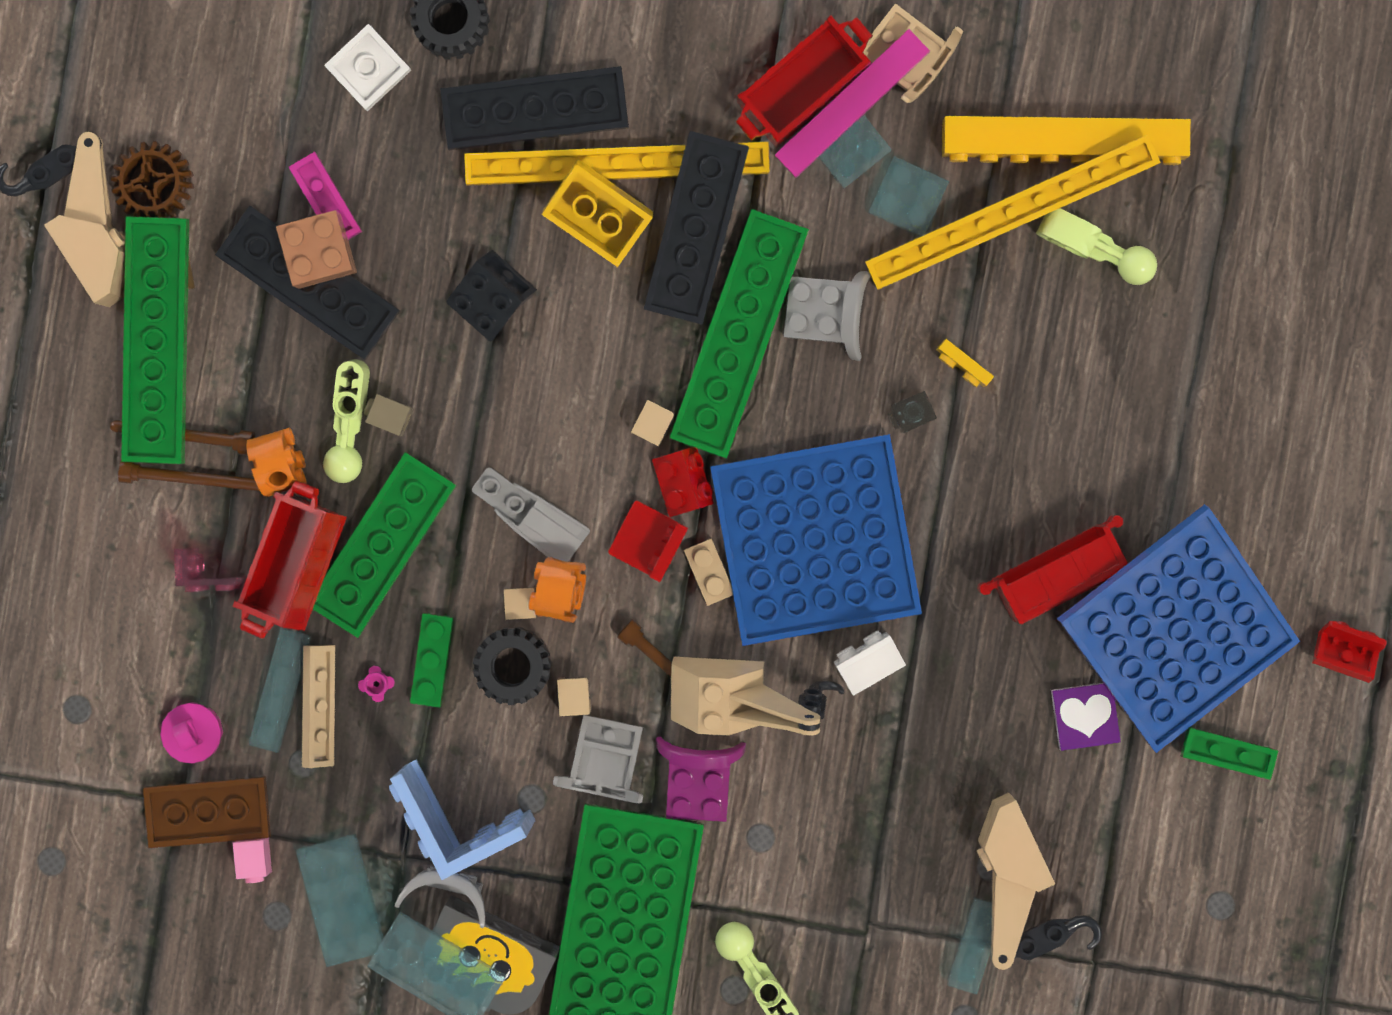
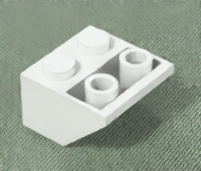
(869, 662)

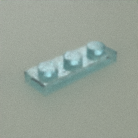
(973, 948)

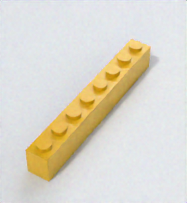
(1059, 138)

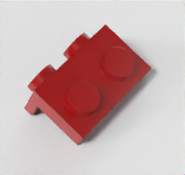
(683, 481)
(1348, 650)

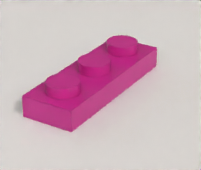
(322, 191)

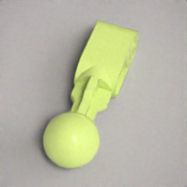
(1135, 265)
(343, 461)
(736, 943)

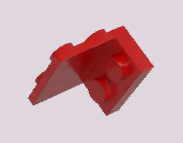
(648, 540)

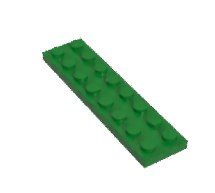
(739, 333)
(155, 340)

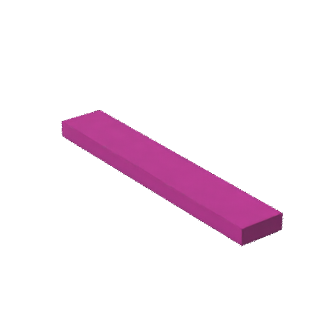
(852, 103)

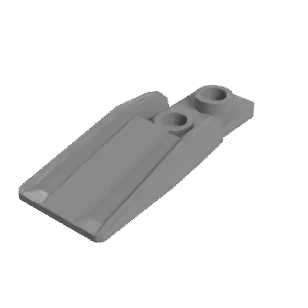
(532, 516)

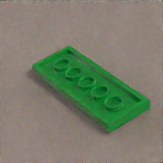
(382, 544)

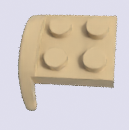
(923, 74)

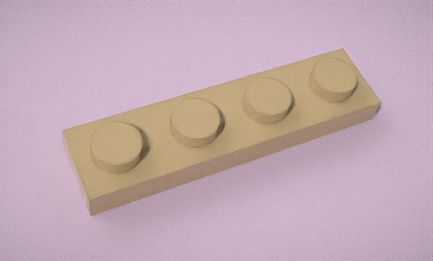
(318, 706)

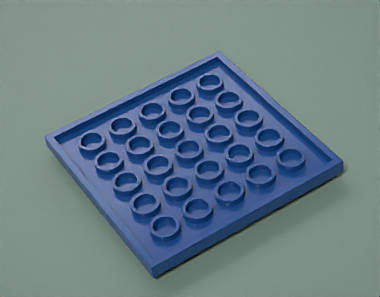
(816, 540)
(1179, 628)

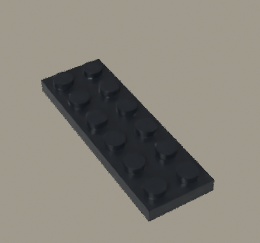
(534, 108)
(696, 227)
(336, 306)

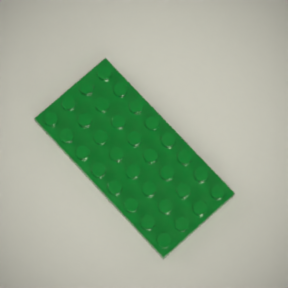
(626, 914)

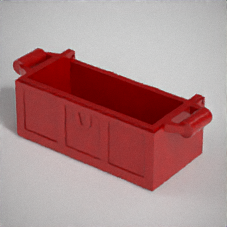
(804, 81)
(290, 562)
(1059, 572)

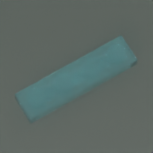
(279, 690)

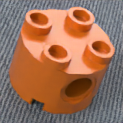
(276, 462)
(558, 589)

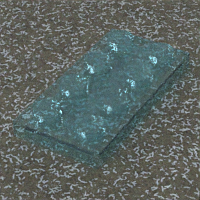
(340, 899)
(435, 969)

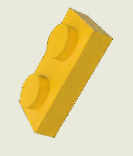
(973, 371)

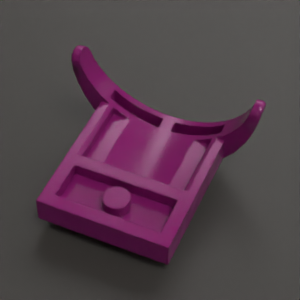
(698, 781)

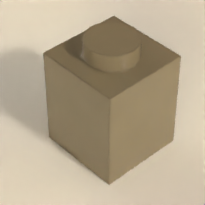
(388, 414)

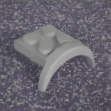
(826, 311)
(604, 759)
(457, 883)

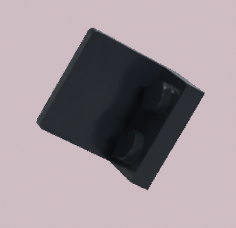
(490, 294)

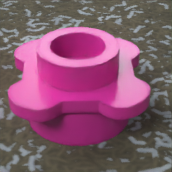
(367, 684)

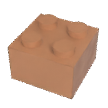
(316, 249)

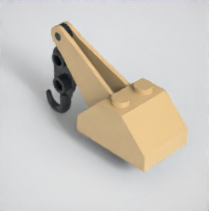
(86, 229)
(732, 697)
(1016, 876)

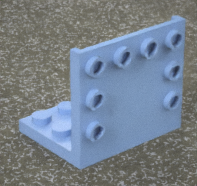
(435, 832)

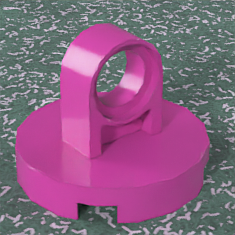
(191, 732)

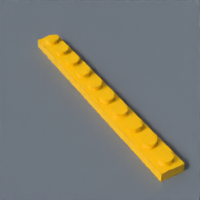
(608, 162)
(1013, 211)

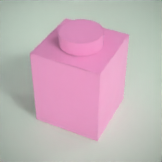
(252, 859)

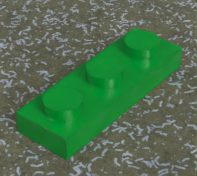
(431, 660)
(1229, 753)

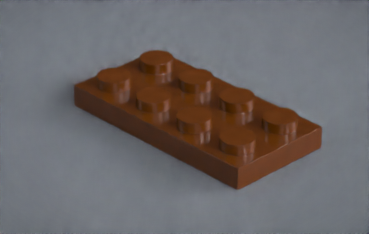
(206, 812)

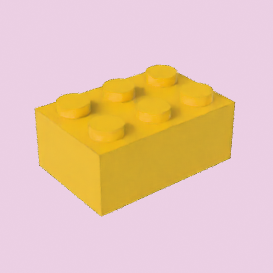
(597, 213)

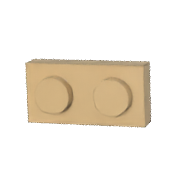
(709, 572)

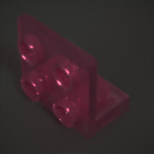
(188, 568)

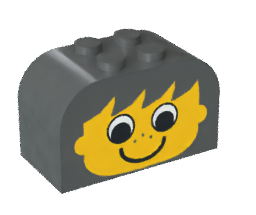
(504, 946)

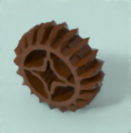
(127, 186)

